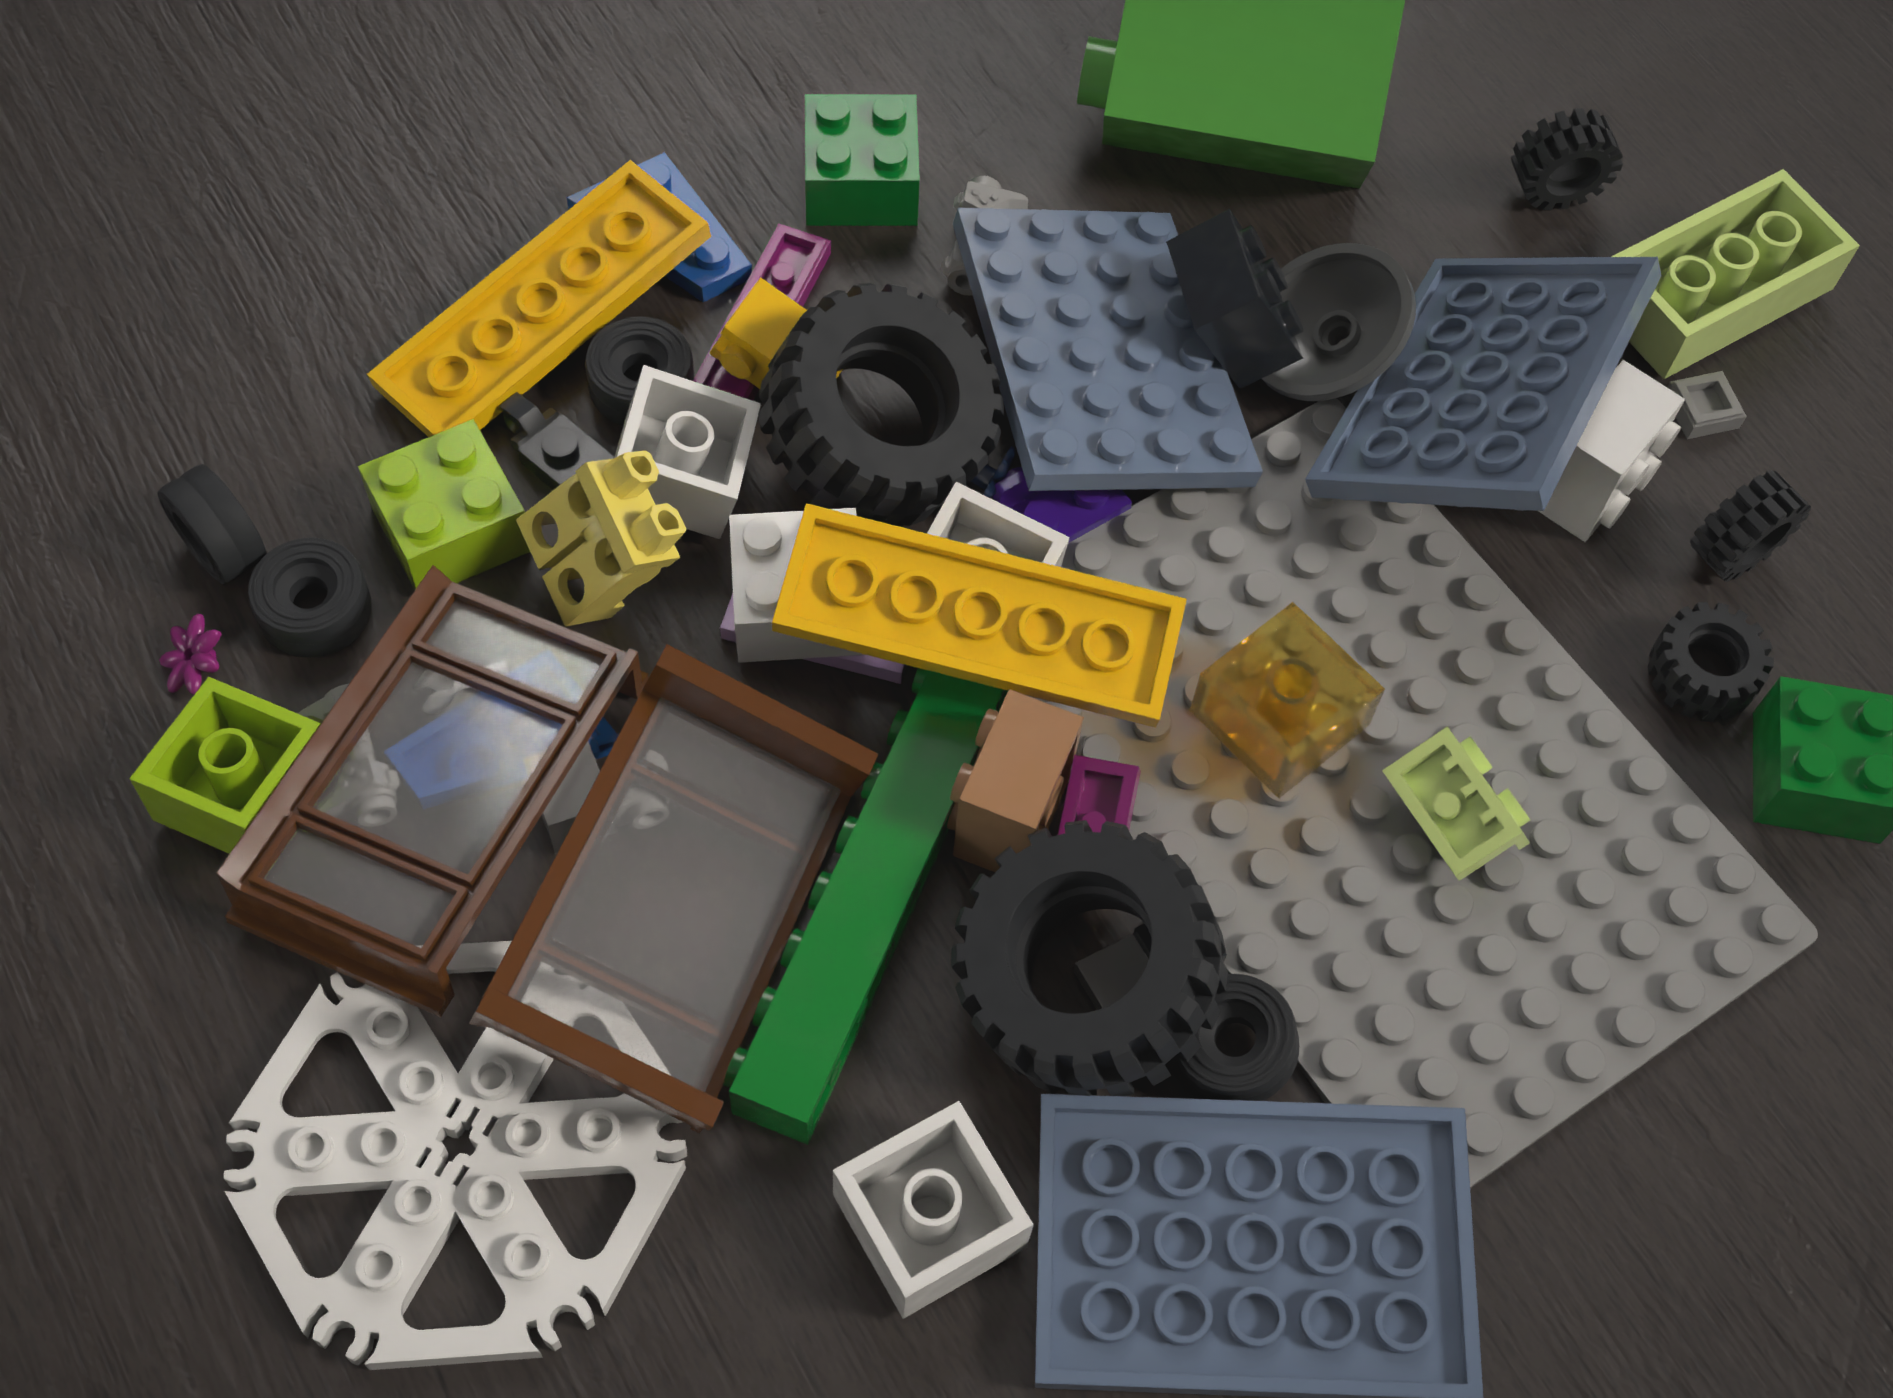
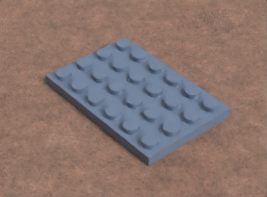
(1101, 353)
(1488, 383)
(1255, 1249)

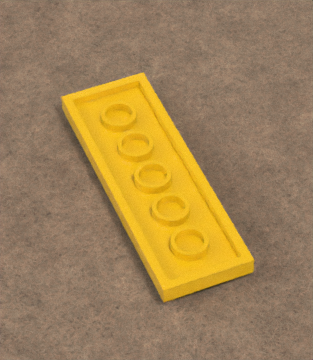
(541, 303)
(980, 615)

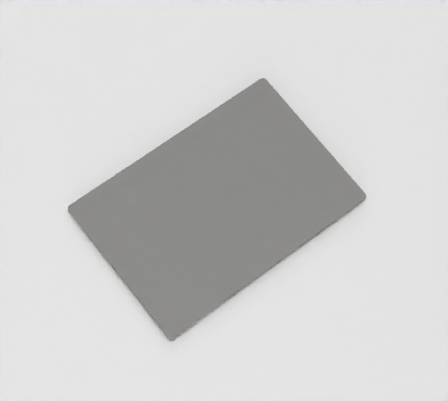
(1402, 981)

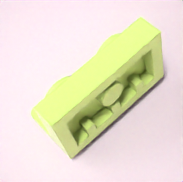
(1456, 804)

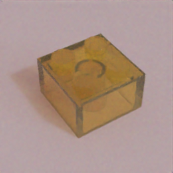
(1286, 699)

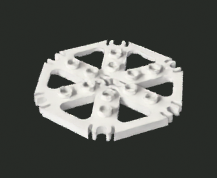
(425, 1203)

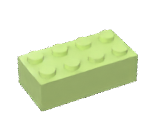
(1736, 270)

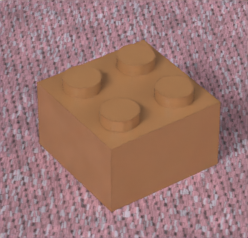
(1014, 778)

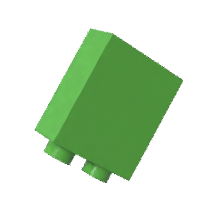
(1249, 83)

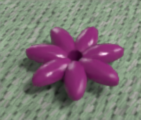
(193, 655)

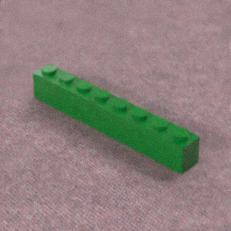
(859, 911)

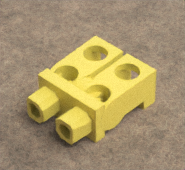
(605, 535)

